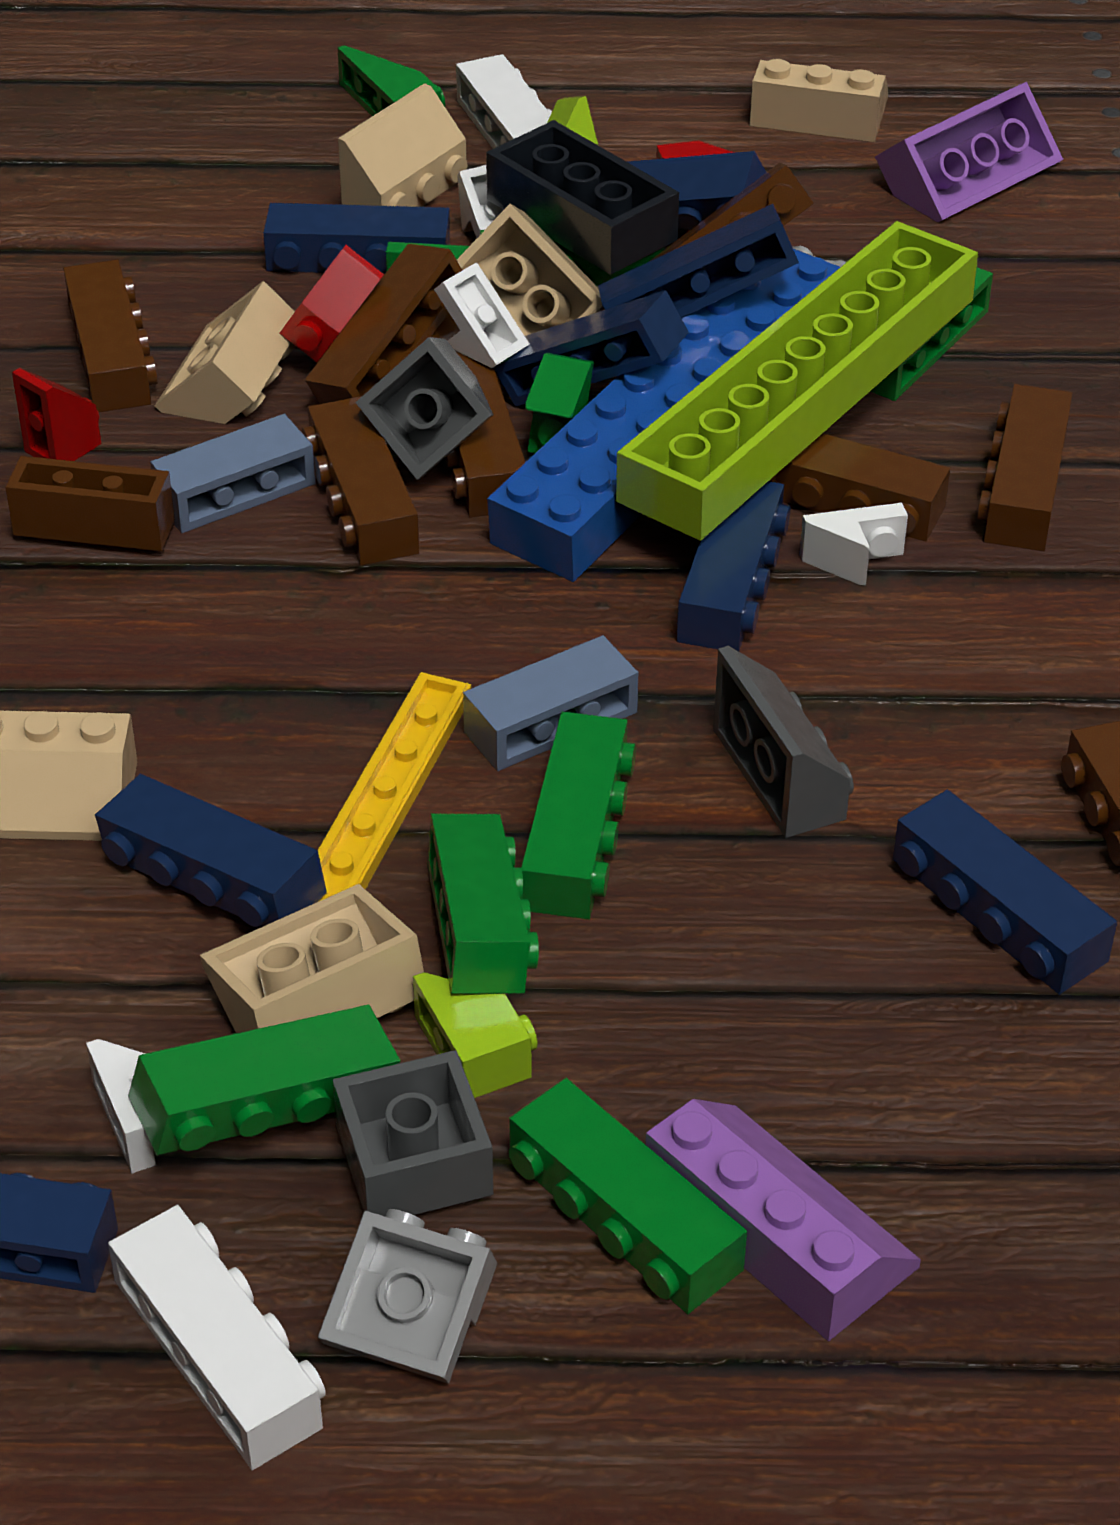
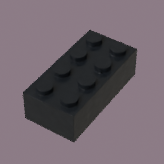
(583, 196)

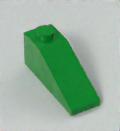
(377, 81)

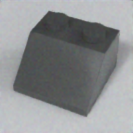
(427, 405)

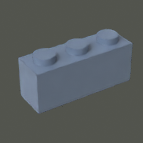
(237, 471)
(521, 710)

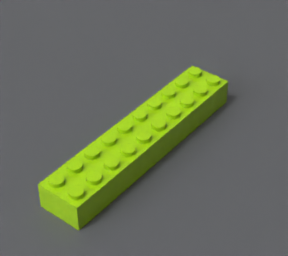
(794, 380)

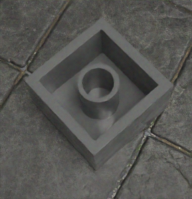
(414, 1136)

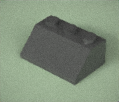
(778, 747)

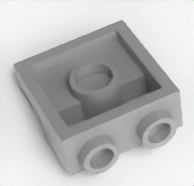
(409, 1294)

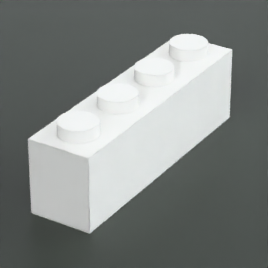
(498, 99)
(218, 1335)

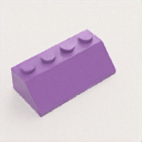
(971, 155)
(801, 1231)

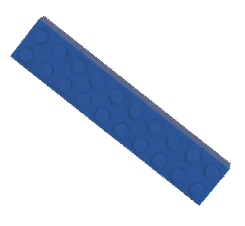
(563, 499)

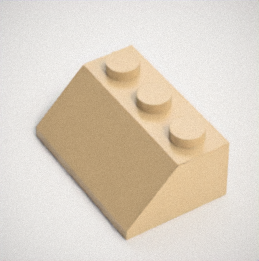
(818, 100)
(402, 153)
(531, 273)
(231, 360)
(61, 771)
(317, 963)

